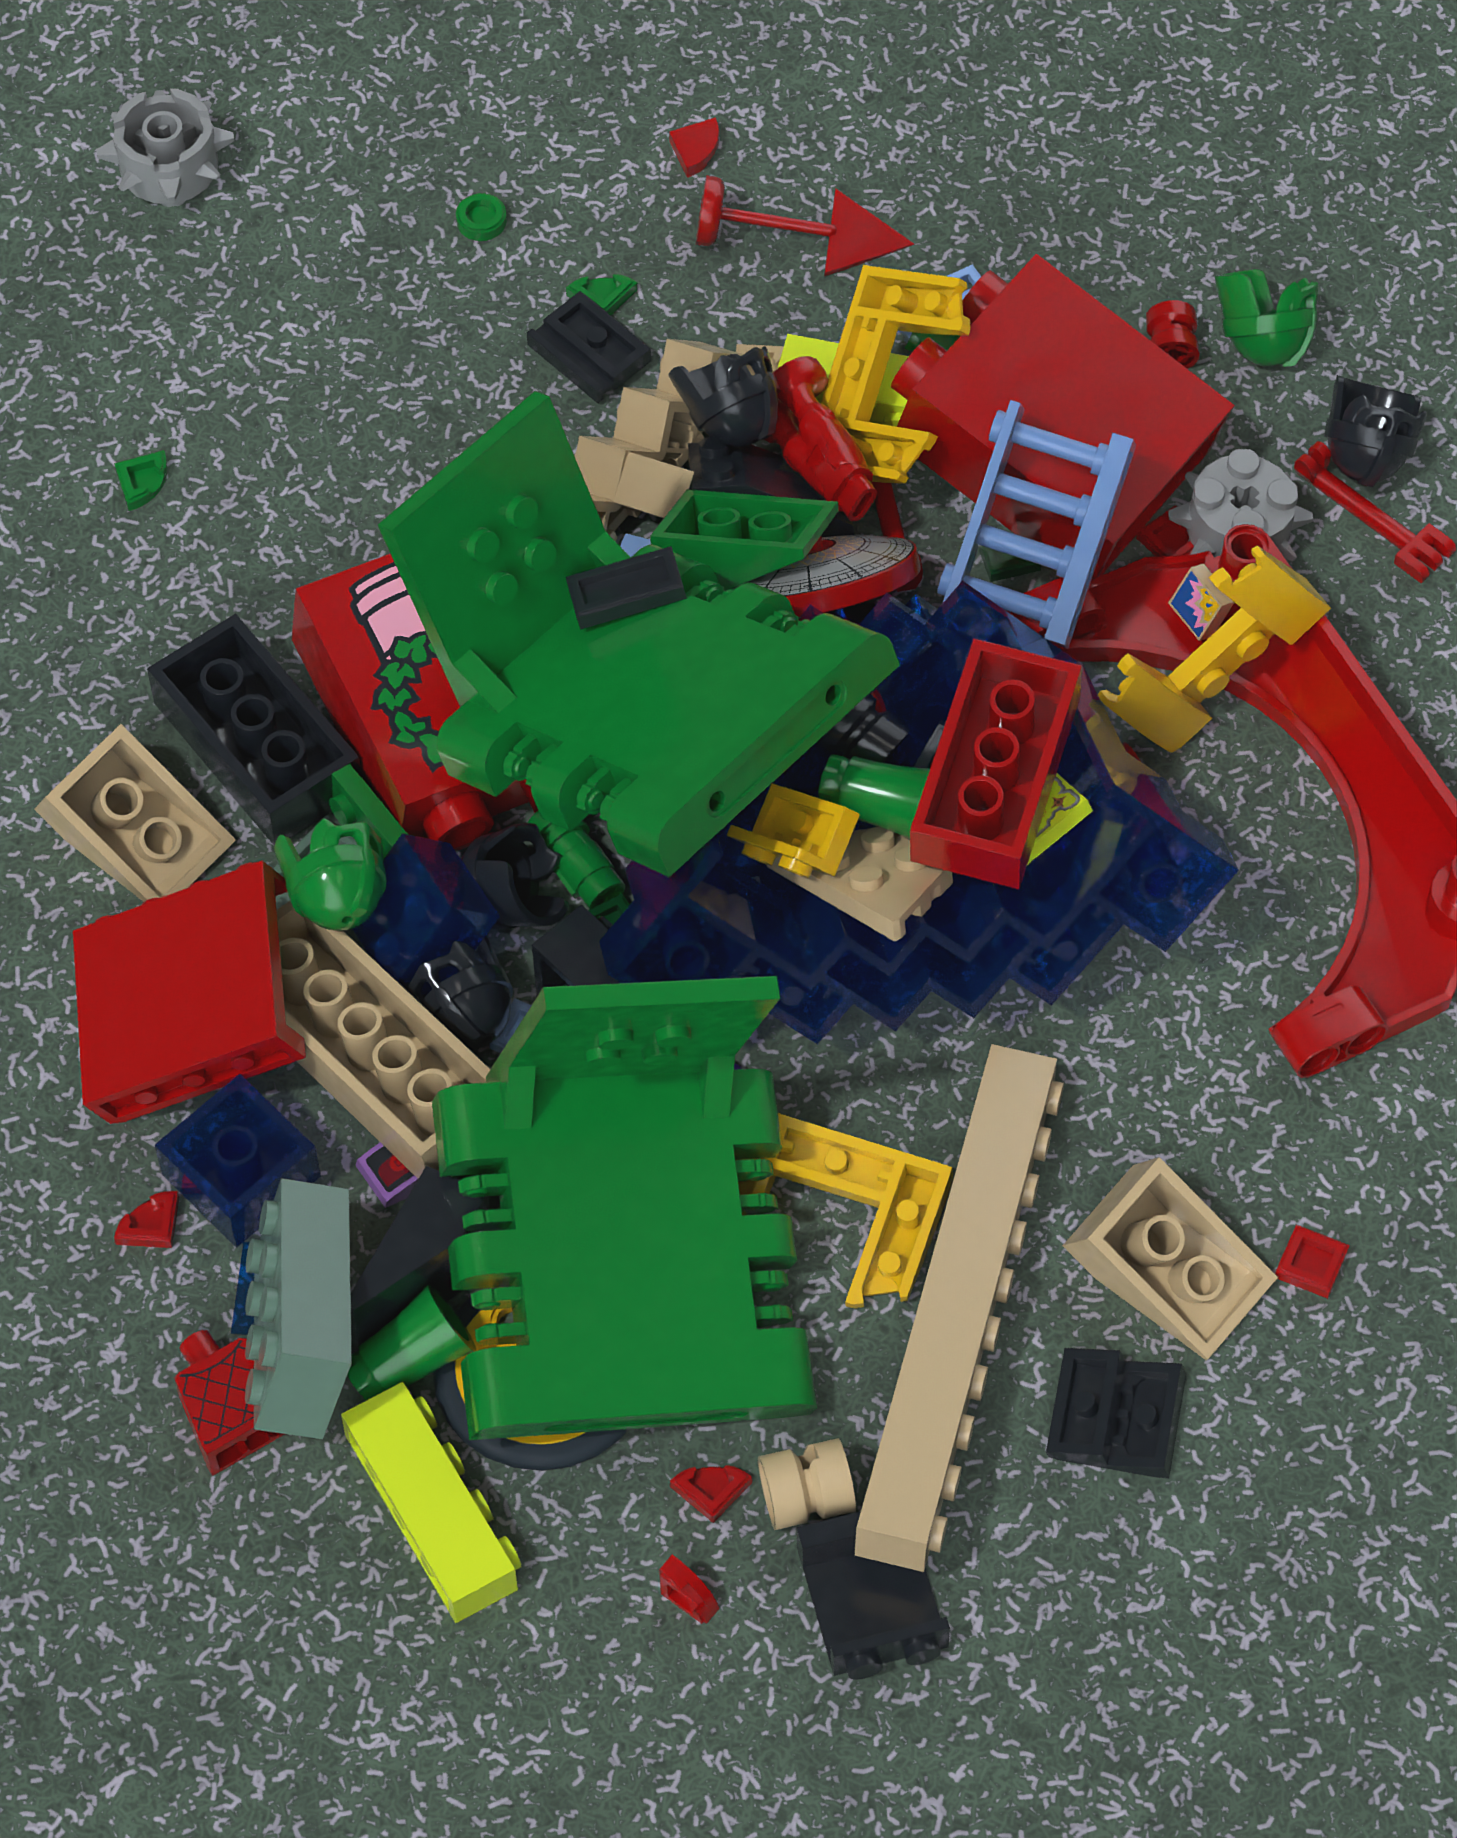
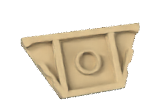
(877, 882)

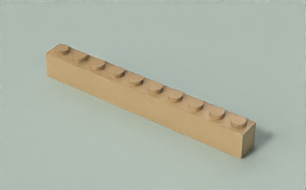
(957, 1309)

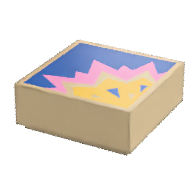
(1200, 603)

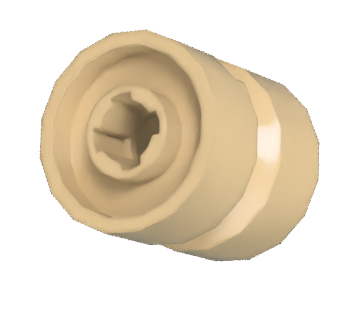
(807, 1484)

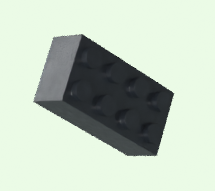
(252, 727)

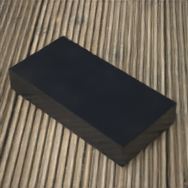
(625, 587)

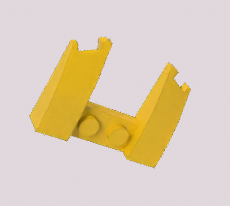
(881, 306)
(1271, 603)
(901, 1185)

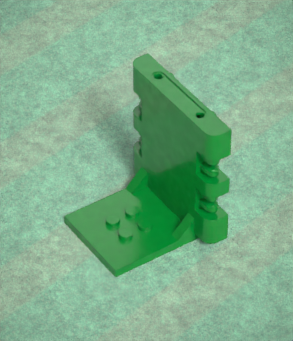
(641, 718)
(624, 1216)

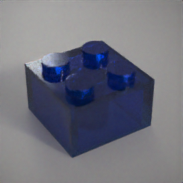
(424, 909)
(234, 1156)

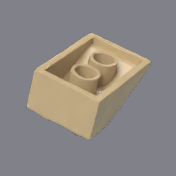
(134, 819)
(1171, 1257)

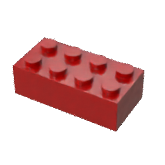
(995, 763)

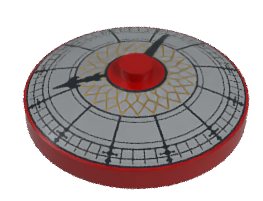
(844, 572)

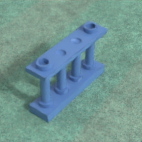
(1089, 512)

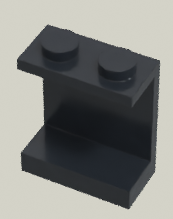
(867, 1606)

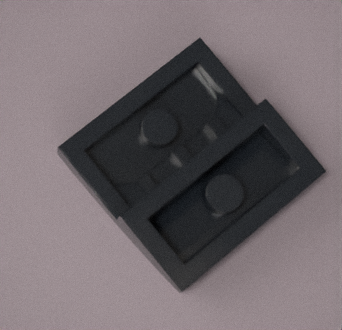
(1116, 1412)

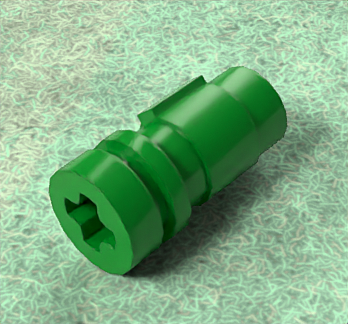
(582, 864)

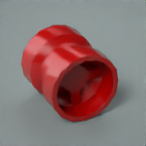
(1172, 329)

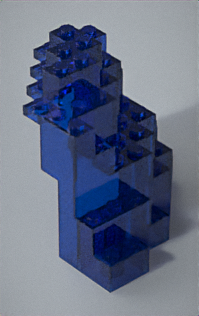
(1121, 865)

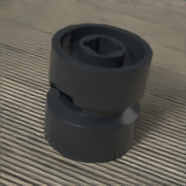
(866, 733)

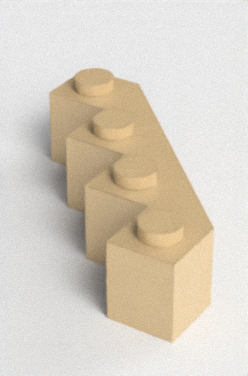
(647, 424)

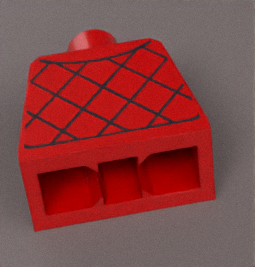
(215, 1400)

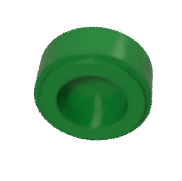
(481, 217)

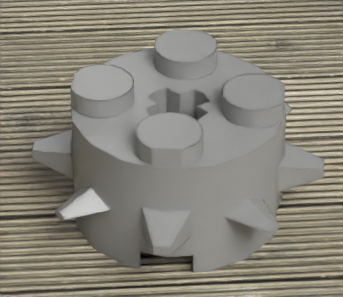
(165, 146)
(1236, 493)

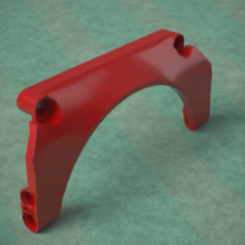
(1398, 810)

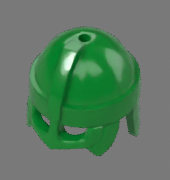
(1258, 329)
(335, 882)

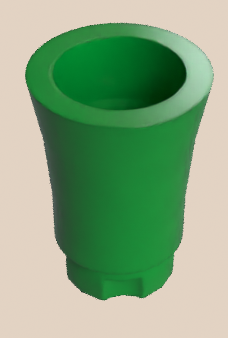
(876, 790)
(410, 1345)

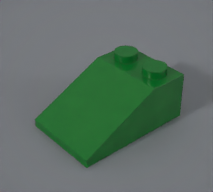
(743, 532)

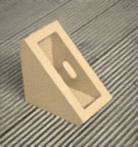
(651, 485)

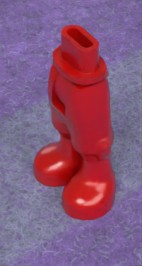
(817, 441)

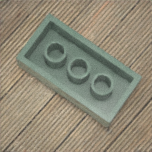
(299, 1309)

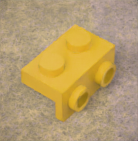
(800, 831)

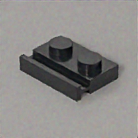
(589, 346)

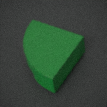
(605, 292)
(141, 478)

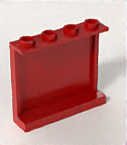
(182, 995)

